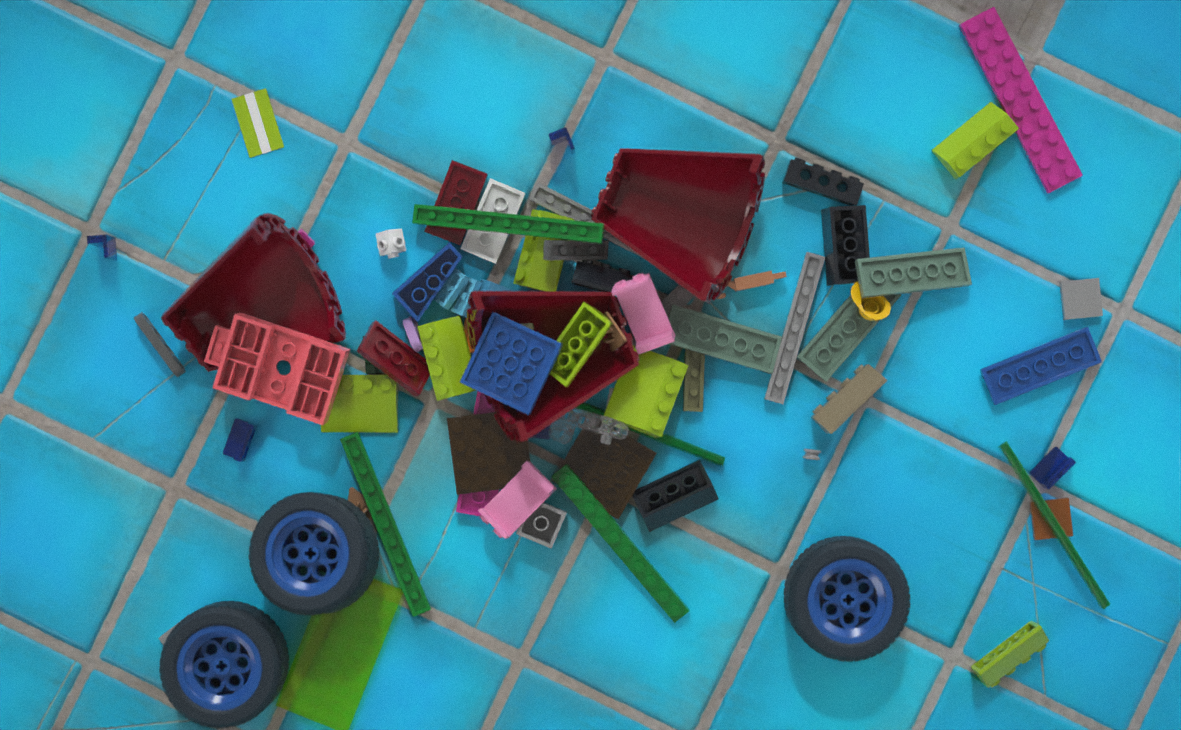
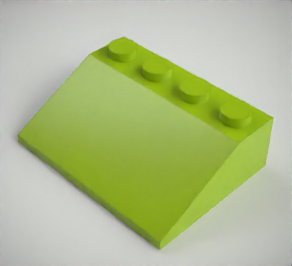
(647, 393)
(364, 405)

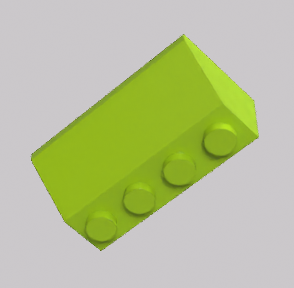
(974, 139)
(532, 269)
(579, 342)
(446, 356)
(1010, 653)

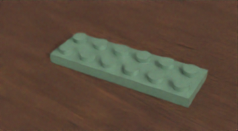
(913, 272)
(838, 338)
(724, 339)

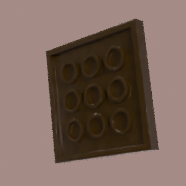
(483, 453)
(609, 470)

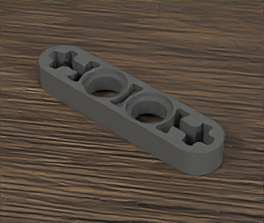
(159, 344)

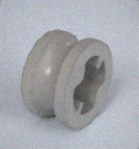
(811, 454)

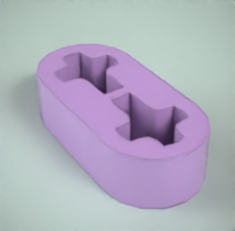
(411, 329)

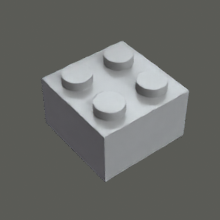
(543, 525)

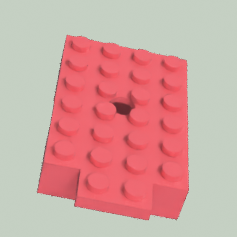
(249, 361)

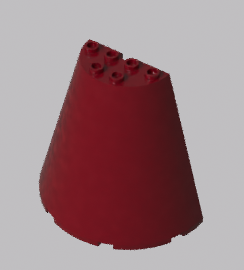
(684, 211)
(264, 275)
(550, 316)

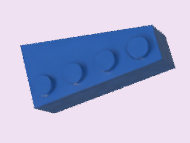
(426, 282)

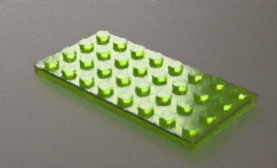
(339, 658)

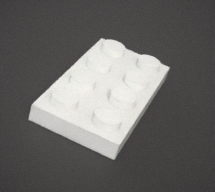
(498, 199)

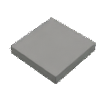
(1081, 298)

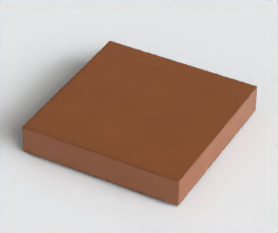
(1061, 509)

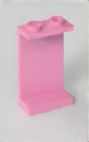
(644, 312)
(517, 501)

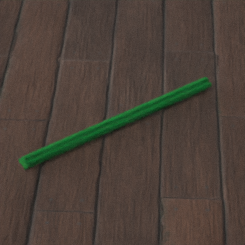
(668, 440)
(1056, 527)

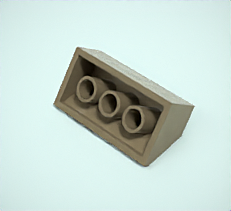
(848, 398)

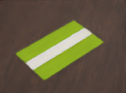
(257, 123)

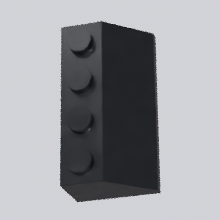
(844, 242)
(598, 277)
(674, 495)

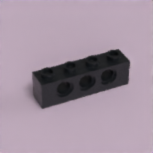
(793, 178)

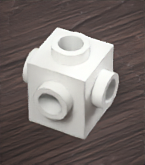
(391, 243)

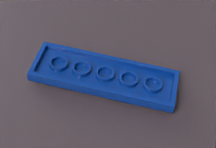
(1040, 365)

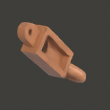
(753, 281)

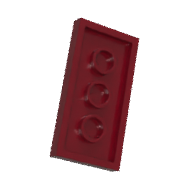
(461, 191)
(394, 358)

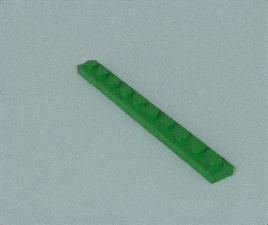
(508, 223)
(385, 524)
(620, 543)

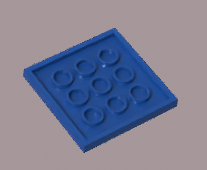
(511, 363)

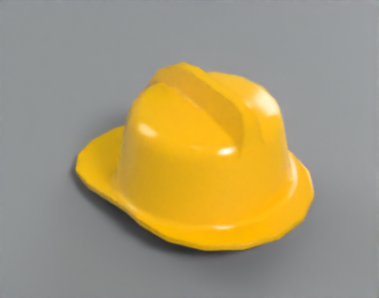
(870, 308)

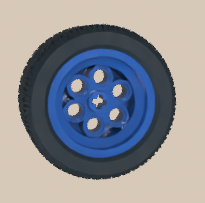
(281, 531)
(867, 631)
(192, 688)

